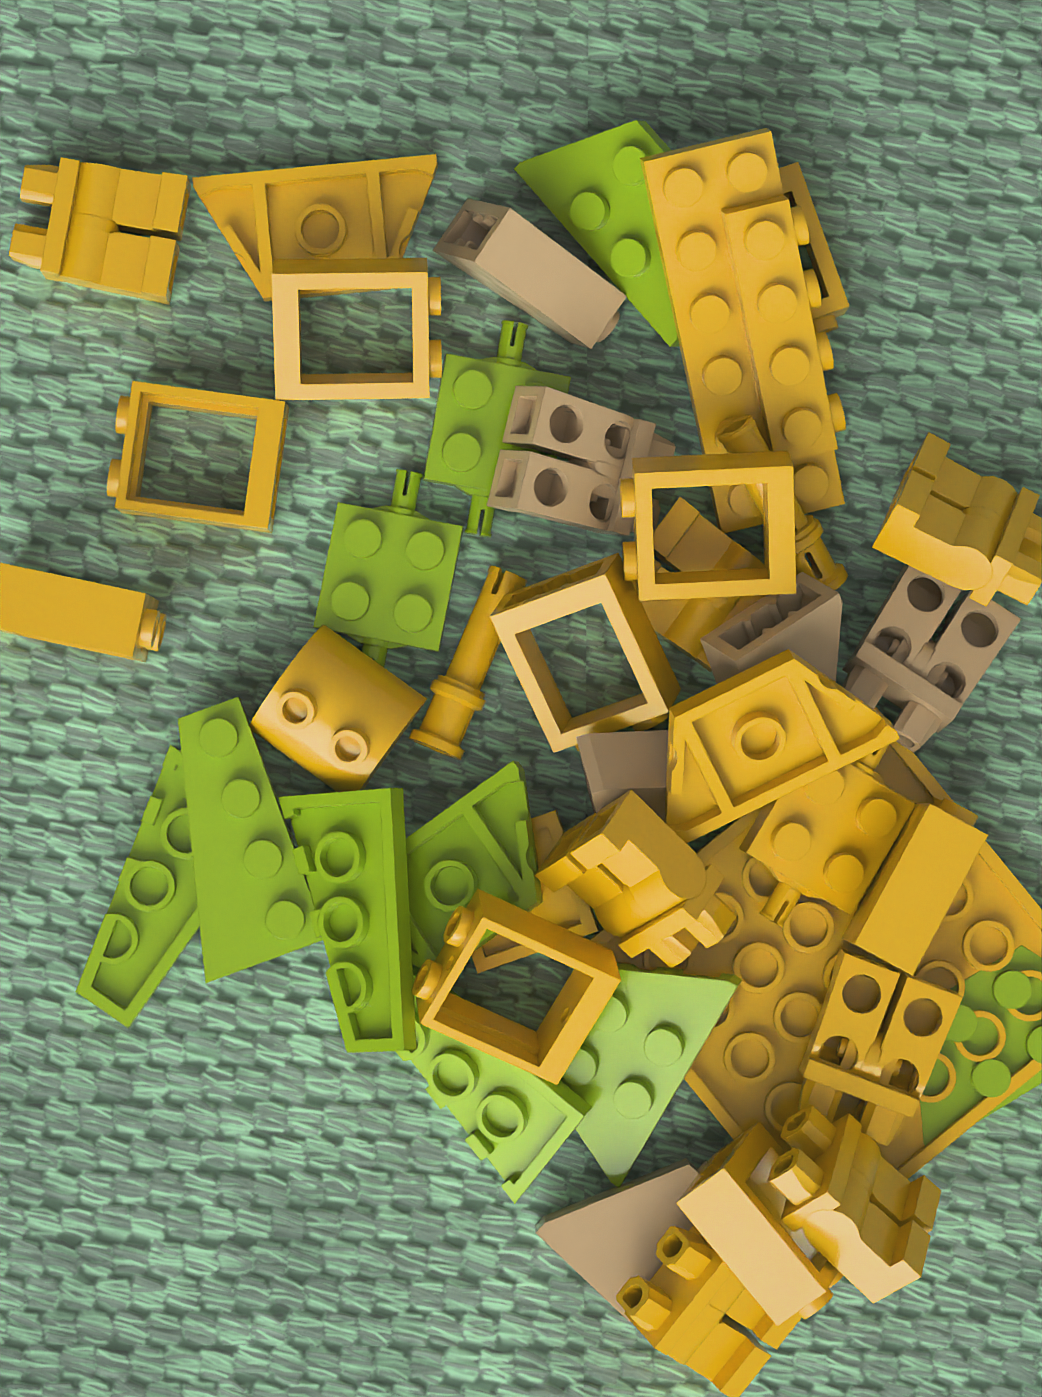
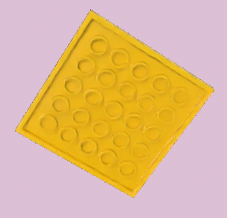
(757, 1046)

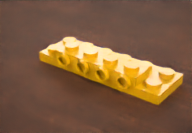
(746, 312)

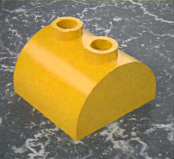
(336, 712)

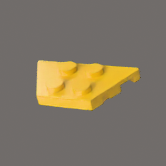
(318, 213)
(761, 741)

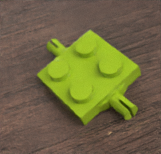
(473, 417)
(389, 574)

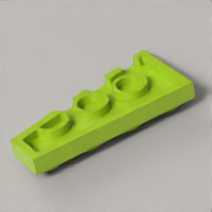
(241, 847)
(359, 889)
(152, 906)

